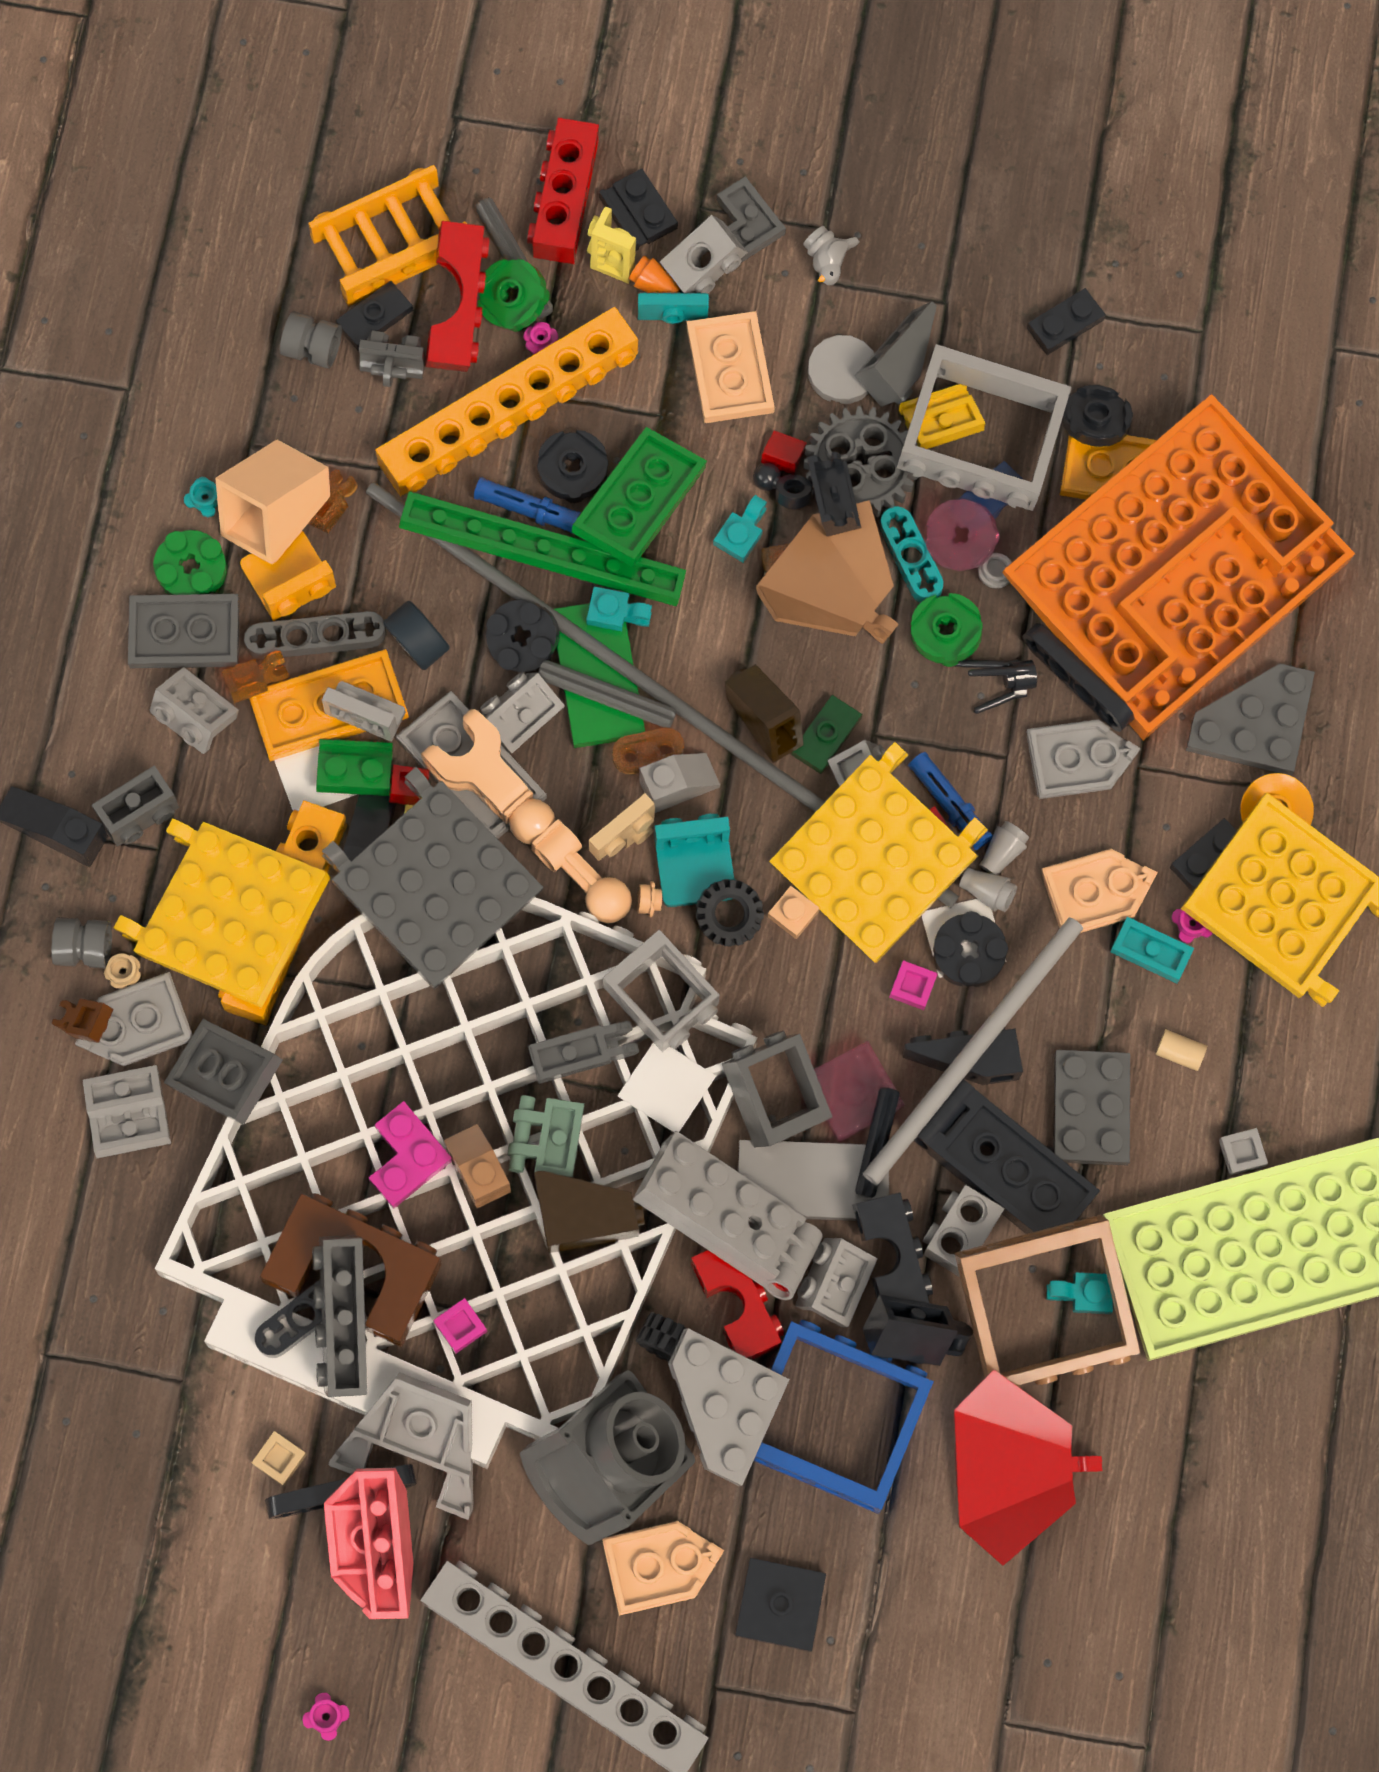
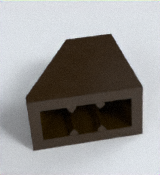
(765, 712)
(584, 1212)

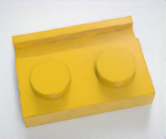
(948, 416)

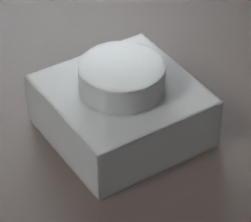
(1243, 1151)

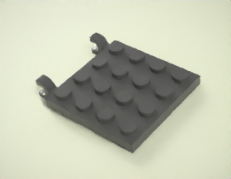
(435, 882)

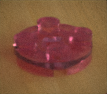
(941, 533)

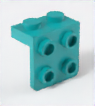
(692, 857)

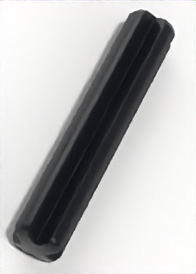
(877, 1137)

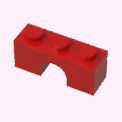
(755, 1330)

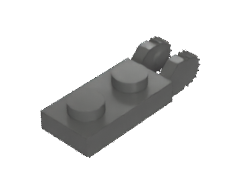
(579, 1051)

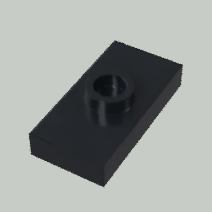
(375, 313)

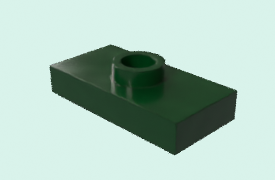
(827, 734)

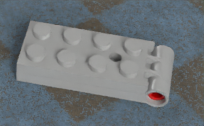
(729, 1215)

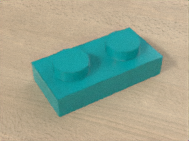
(1152, 950)

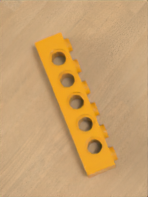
(309, 822)

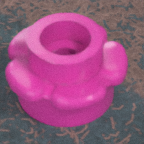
(539, 329)

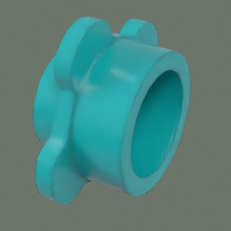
(201, 487)

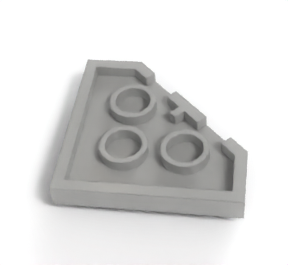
(725, 1402)

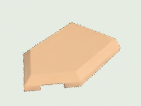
(1097, 888)
(658, 1566)

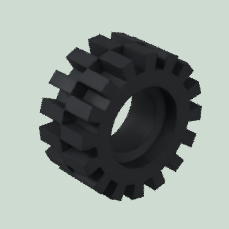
(752, 912)
(660, 1335)

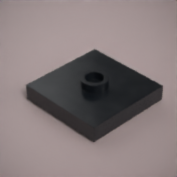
(780, 1605)

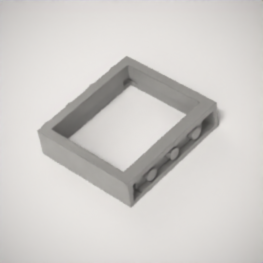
(1000, 382)

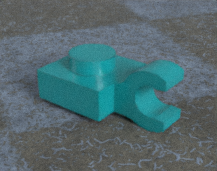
(740, 533)
(611, 609)
(1088, 1292)

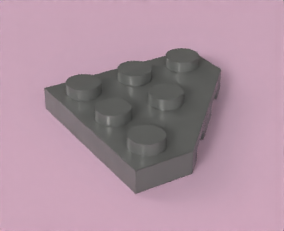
(1257, 721)

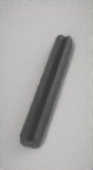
(503, 237)
(607, 694)

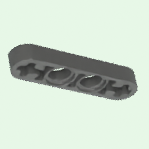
(315, 628)

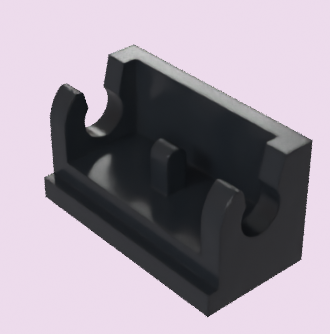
(834, 494)

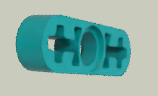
(891, 537)

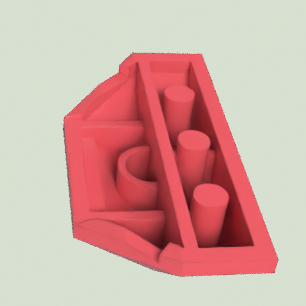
(371, 1542)

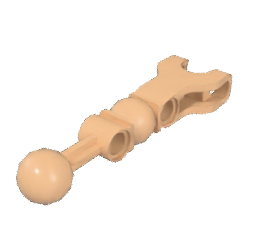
(528, 818)

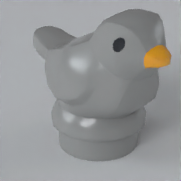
(828, 253)

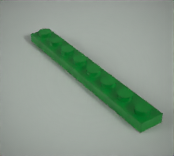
(540, 548)

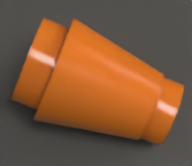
(652, 277)

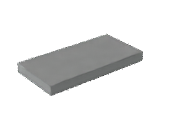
(444, 728)
(809, 1176)

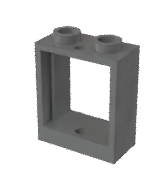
(749, 1102)

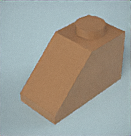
(477, 1166)

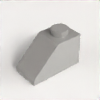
(677, 779)

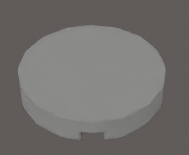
(834, 368)

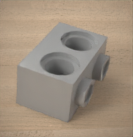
(966, 1233)

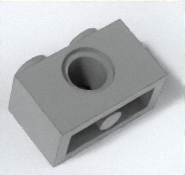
(685, 259)

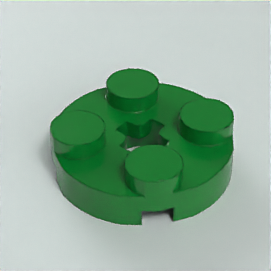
(530, 300)
(190, 545)
(946, 648)

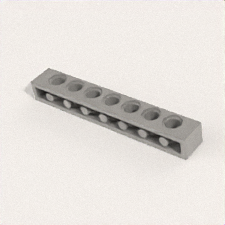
(443, 1600)

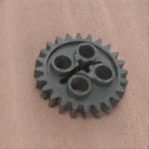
(851, 434)

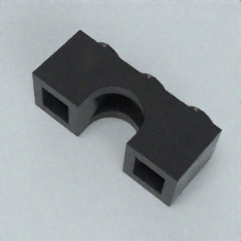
(888, 1220)

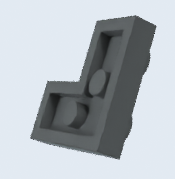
(753, 219)

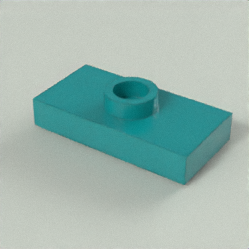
(673, 306)

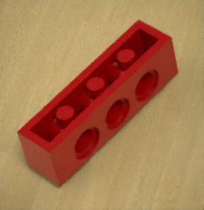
(561, 240)

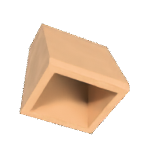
(270, 499)

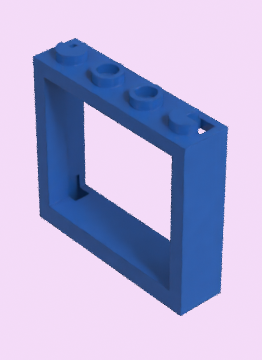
(820, 1477)

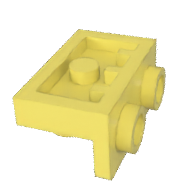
(611, 248)

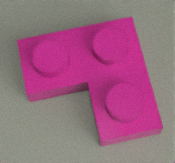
(417, 1156)

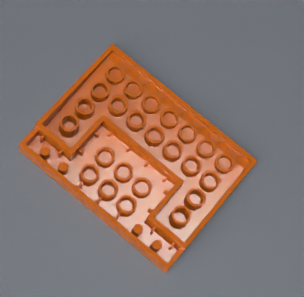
(1179, 564)

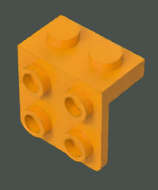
(291, 580)

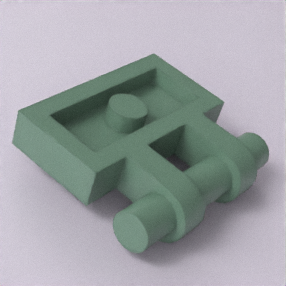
(558, 1136)

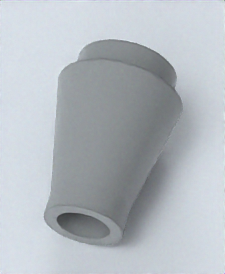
(1004, 848)
(992, 890)

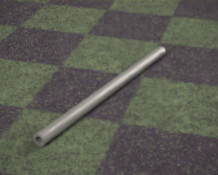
(972, 1051)

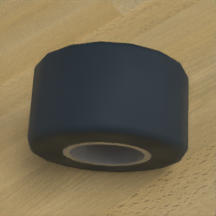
(416, 635)

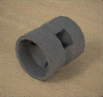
(310, 339)
(77, 942)

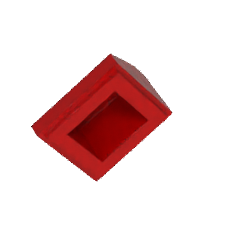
(783, 452)

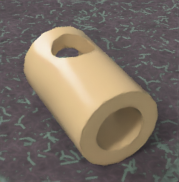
(1181, 1050)

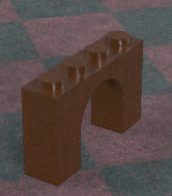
(408, 1267)

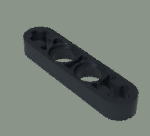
(1078, 677)
(313, 1497)

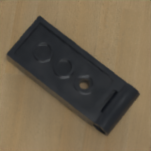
(1019, 1175)

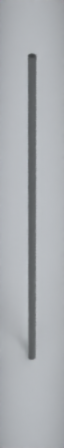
(627, 670)

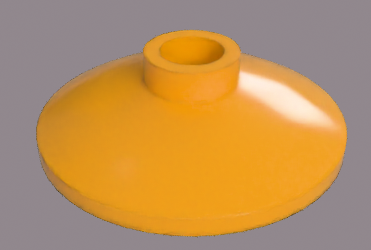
(1284, 789)

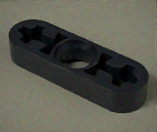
(275, 1326)

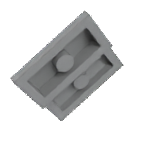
(126, 1111)

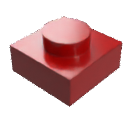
(398, 790)

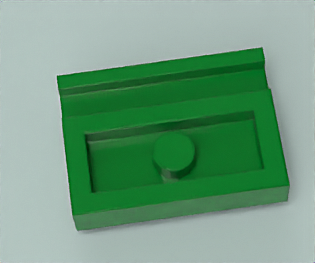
(354, 767)

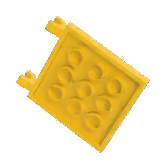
(875, 856)
(1284, 897)
(228, 912)

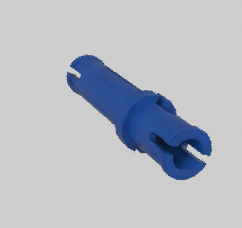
(539, 509)
(924, 768)

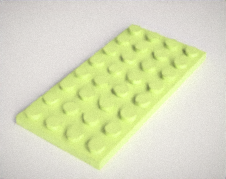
(1251, 1250)

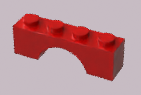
(460, 252)

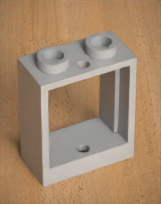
(637, 963)

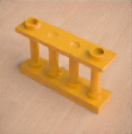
(397, 267)

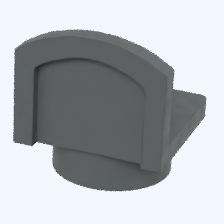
(608, 1460)

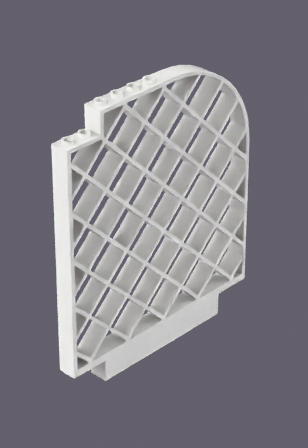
(243, 1313)

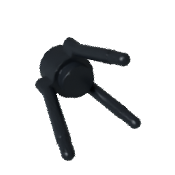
(1016, 675)

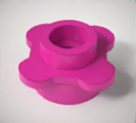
(1188, 932)
(322, 1705)

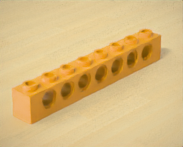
(515, 384)

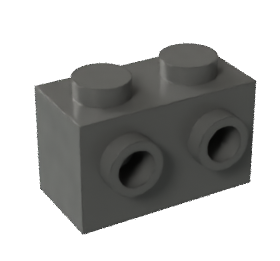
(136, 807)

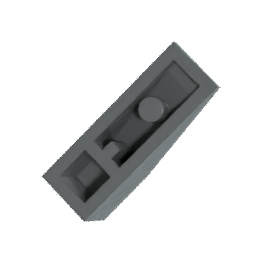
(899, 359)

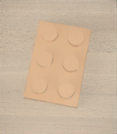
(730, 367)

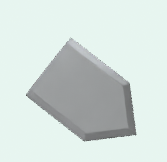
(1077, 758)
(143, 1022)

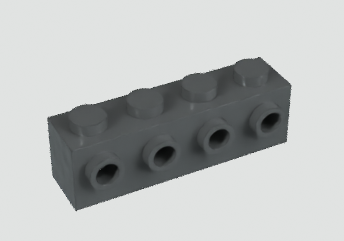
(342, 1315)

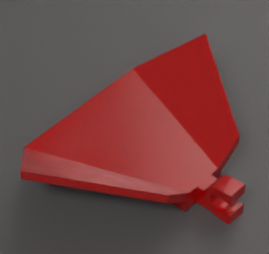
(1012, 1466)

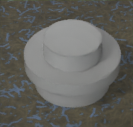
(991, 571)

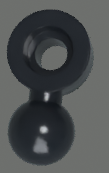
(791, 490)

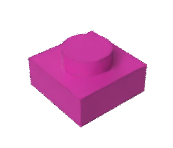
(913, 985)
(460, 1325)

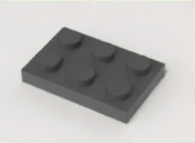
(183, 631)
(223, 1071)
(1092, 1107)

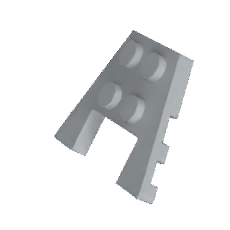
(424, 1426)

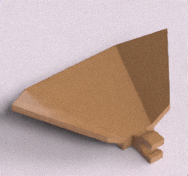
(832, 580)

